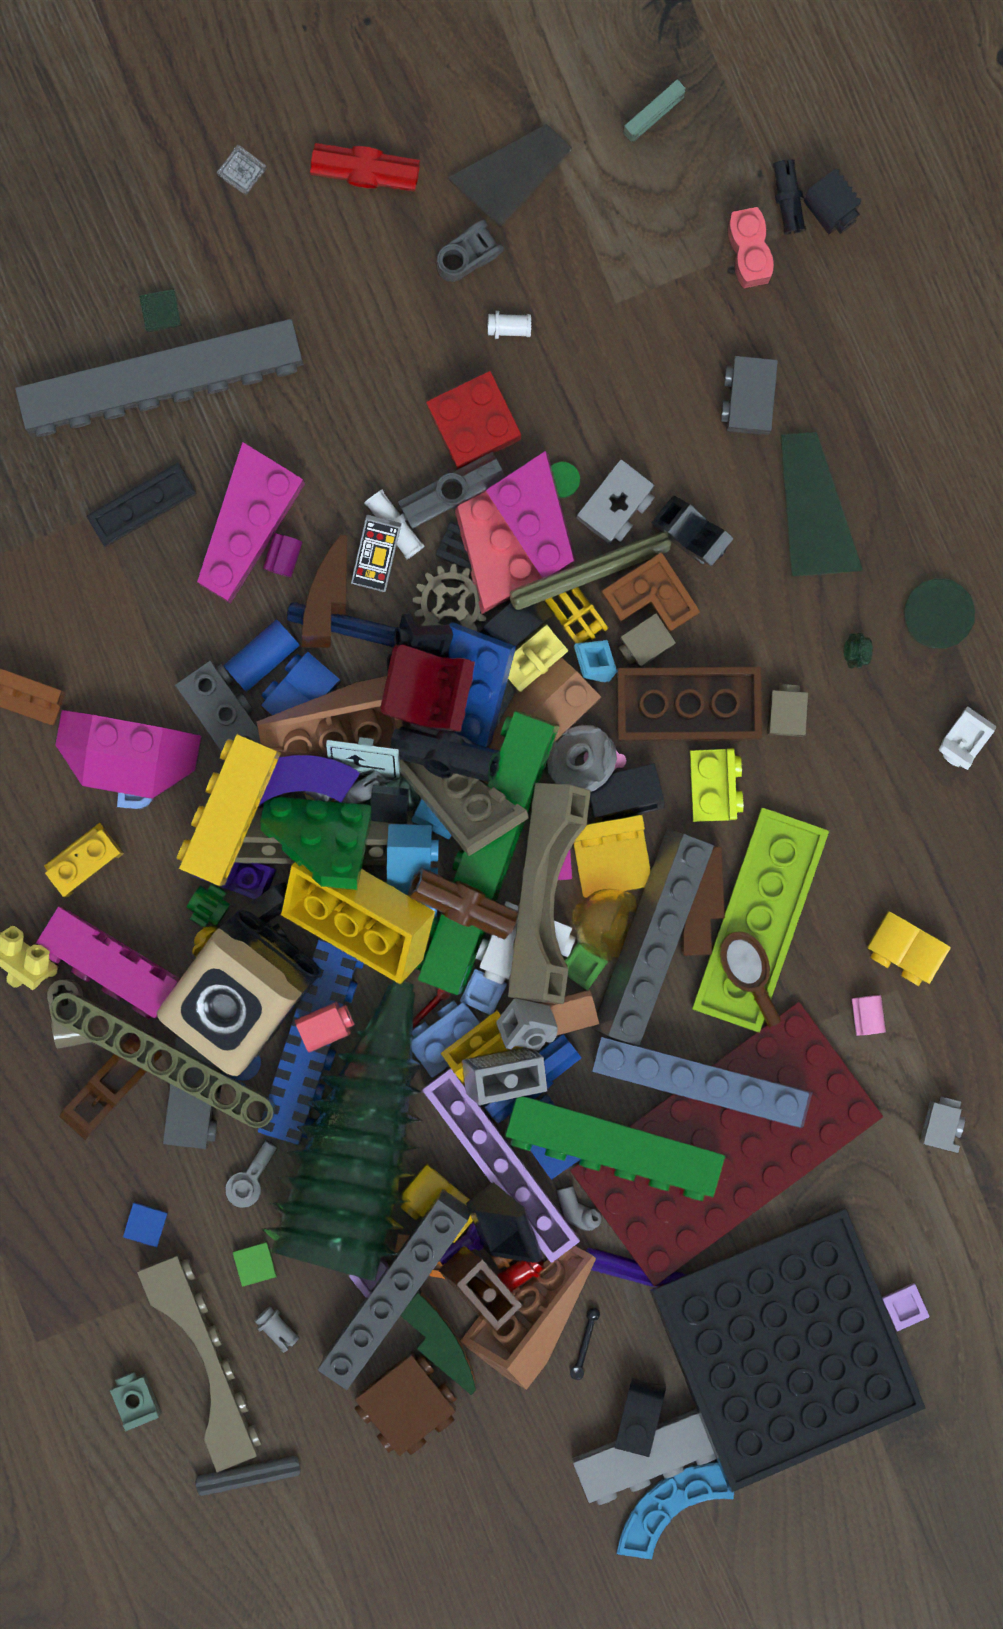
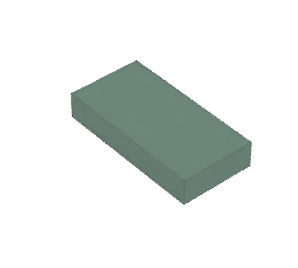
(654, 111)

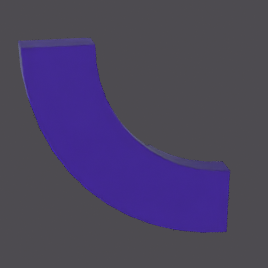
(311, 775)

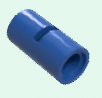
(261, 655)

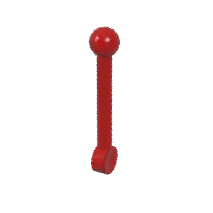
(441, 995)

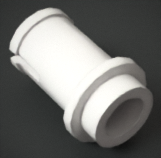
(509, 325)

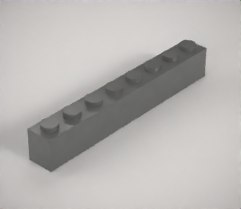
(159, 377)

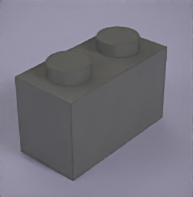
(750, 395)

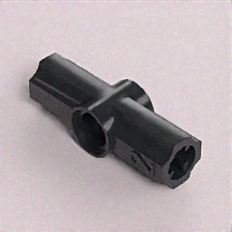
(446, 754)

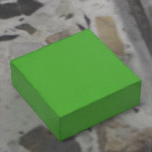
(583, 967)
(254, 1264)

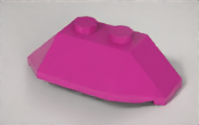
(125, 754)

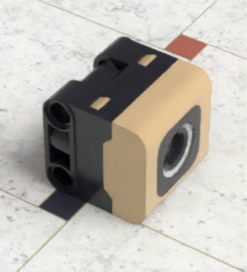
(238, 992)

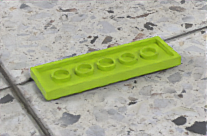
(766, 906)

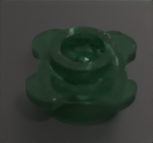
(858, 650)

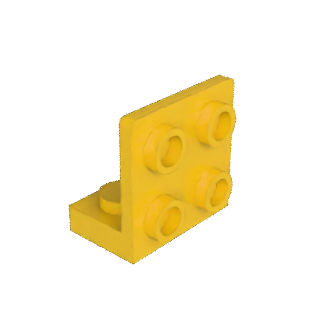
(612, 855)

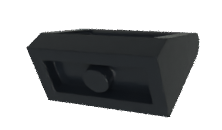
(503, 1225)

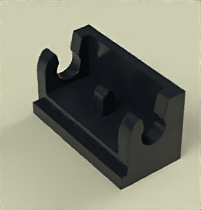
(627, 794)

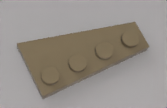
(465, 806)

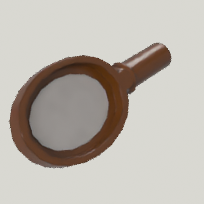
(749, 970)

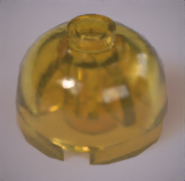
(603, 922)

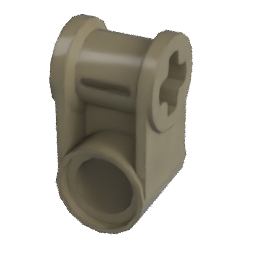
(62, 1036)

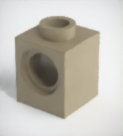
(646, 642)
(787, 711)

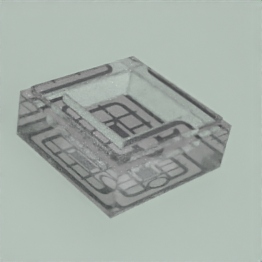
(241, 170)

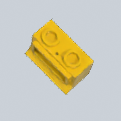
(82, 859)

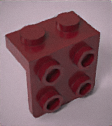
(427, 689)

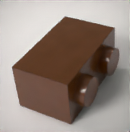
(480, 1288)

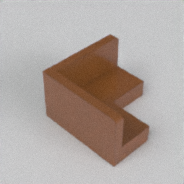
(654, 584)

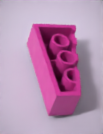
(250, 515)
(107, 961)

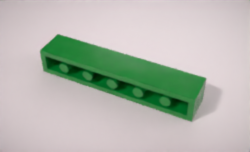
(615, 1146)

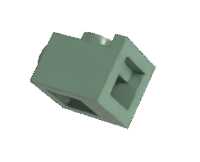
(148, 1407)

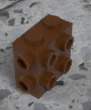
(406, 1404)

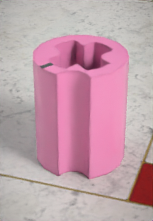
(868, 1015)

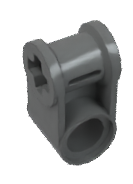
(473, 247)

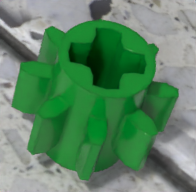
(208, 905)

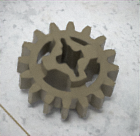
(440, 591)

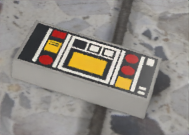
(376, 553)

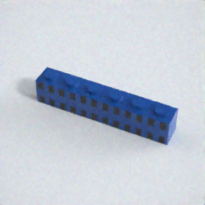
(301, 1071)

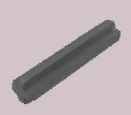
(247, 1475)

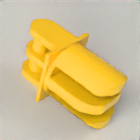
(576, 615)

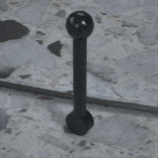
(577, 1370)

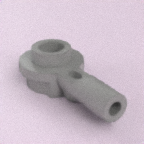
(244, 1187)

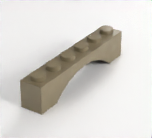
(555, 823)
(172, 1292)

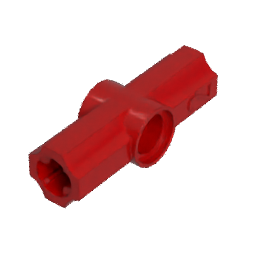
(365, 167)

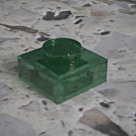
(160, 310)

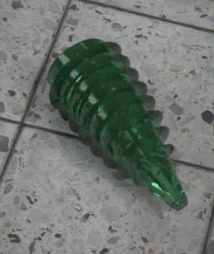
(355, 1151)

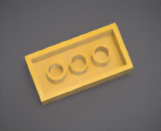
(229, 810)
(368, 923)

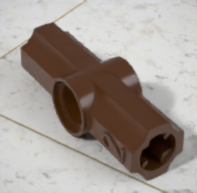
(462, 903)

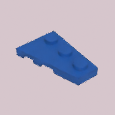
(490, 676)

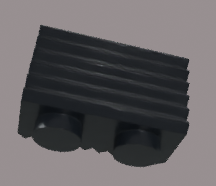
(833, 203)

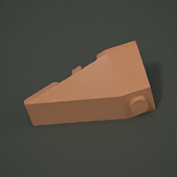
(556, 697)
(334, 717)
(530, 1335)

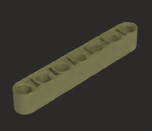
(145, 1059)

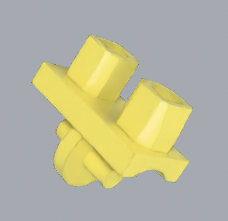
(535, 656)
(24, 963)

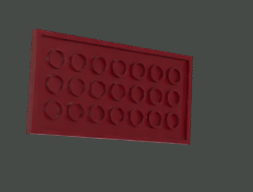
(760, 1154)

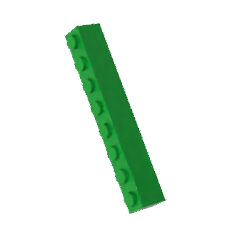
(521, 766)

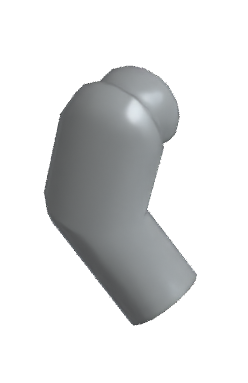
(576, 1213)

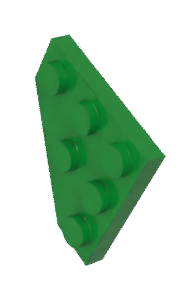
(320, 836)

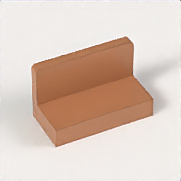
(575, 1013)

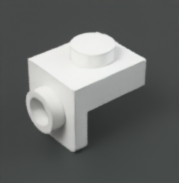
(966, 738)

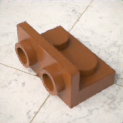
(30, 697)

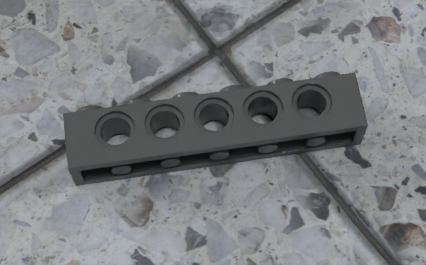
(394, 1289)

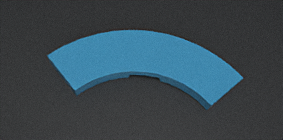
(664, 1502)

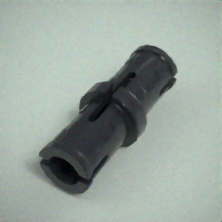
(789, 197)

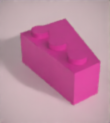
(535, 514)

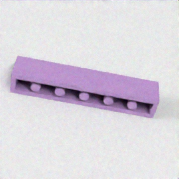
(500, 1162)

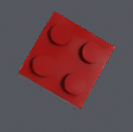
(473, 420)

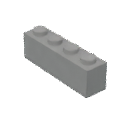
(613, 1470)

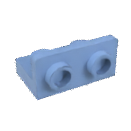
(431, 1041)

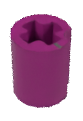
(282, 555)

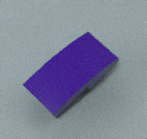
(249, 879)

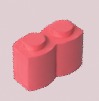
(747, 239)
(324, 1026)

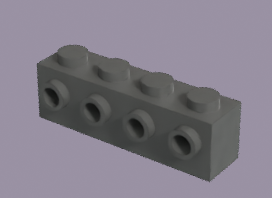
(217, 705)

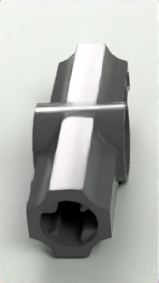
(431, 502)

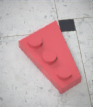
(493, 552)

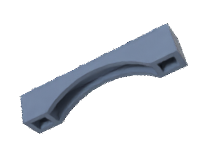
(702, 1082)

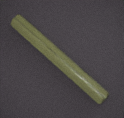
(589, 570)

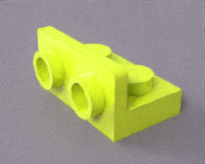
(715, 785)

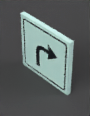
(366, 757)

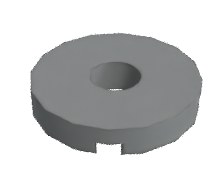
(600, 759)

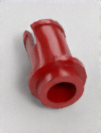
(520, 1273)

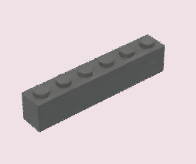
(653, 937)

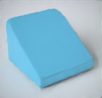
(596, 660)

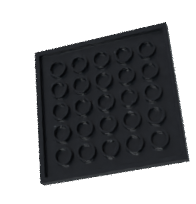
(787, 1349)

